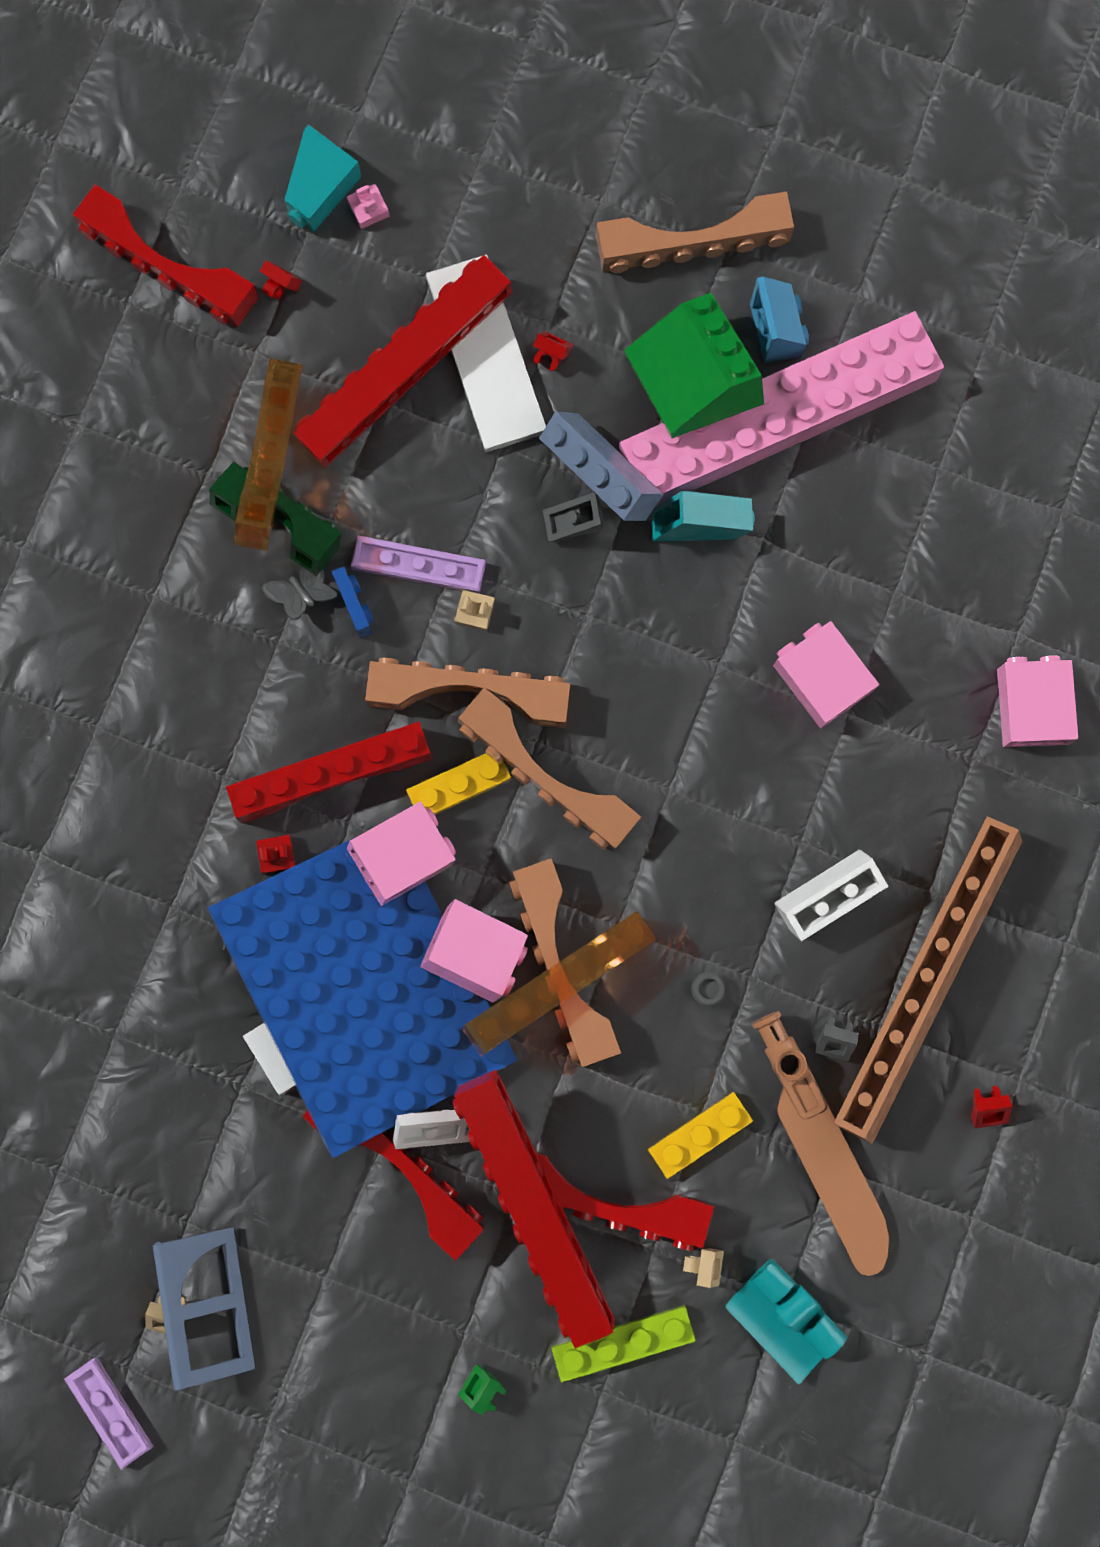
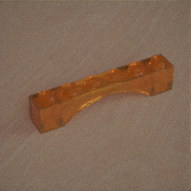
(268, 456)
(558, 984)

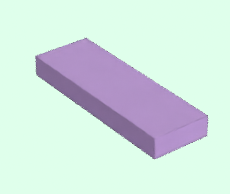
(108, 1412)

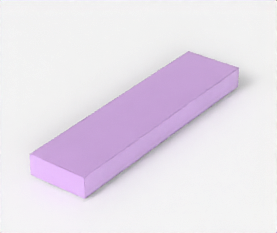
(418, 564)

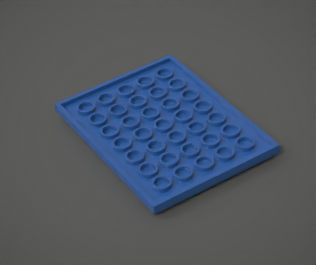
(348, 996)

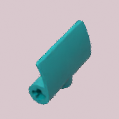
(785, 1320)

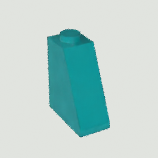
(318, 180)
(702, 517)

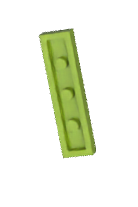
(626, 1344)

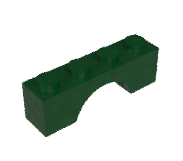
(312, 539)

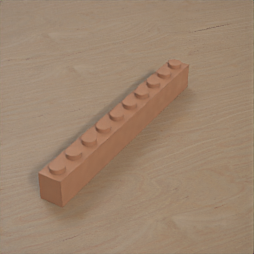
(929, 980)

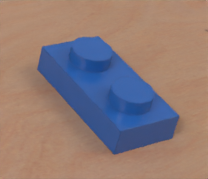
(359, 613)

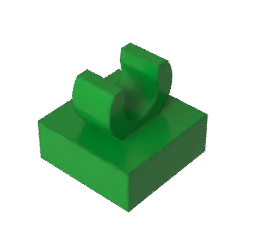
(480, 1390)

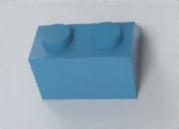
(777, 320)

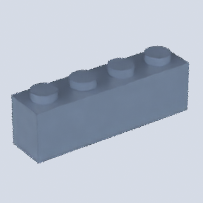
(601, 466)

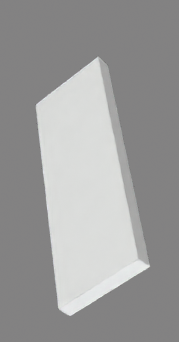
(493, 374)

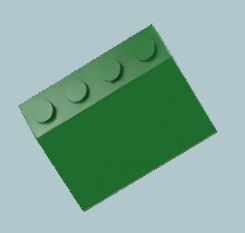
(695, 367)

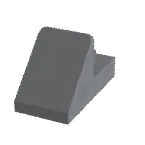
(574, 518)

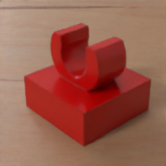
(278, 280)
(553, 346)
(275, 854)
(990, 1110)

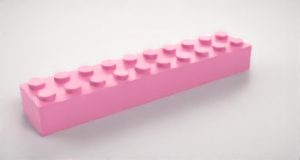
(796, 407)

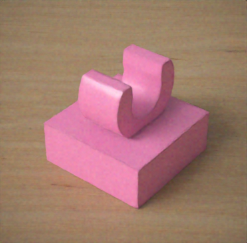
(368, 205)

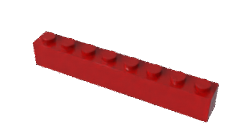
(403, 360)
(534, 1209)

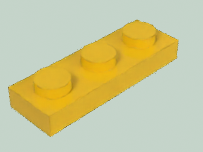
(459, 784)
(700, 1135)

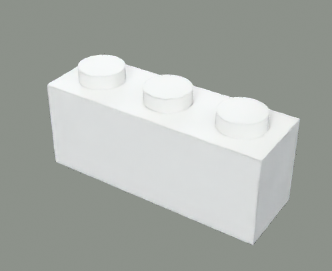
(831, 894)

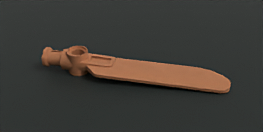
(826, 1154)

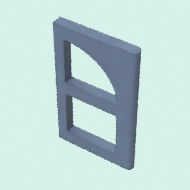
(172, 1264)

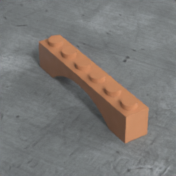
(630, 244)
(400, 685)
(493, 725)
(541, 894)

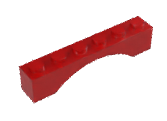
(218, 290)
(350, 763)
(675, 1218)
(448, 1220)

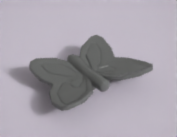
(300, 594)

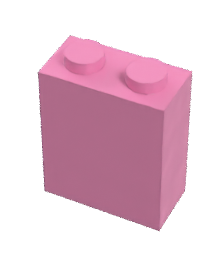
(824, 673)
(1037, 702)
(401, 853)
(475, 951)

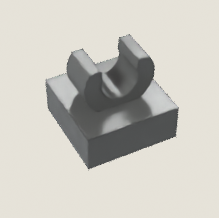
(836, 1041)

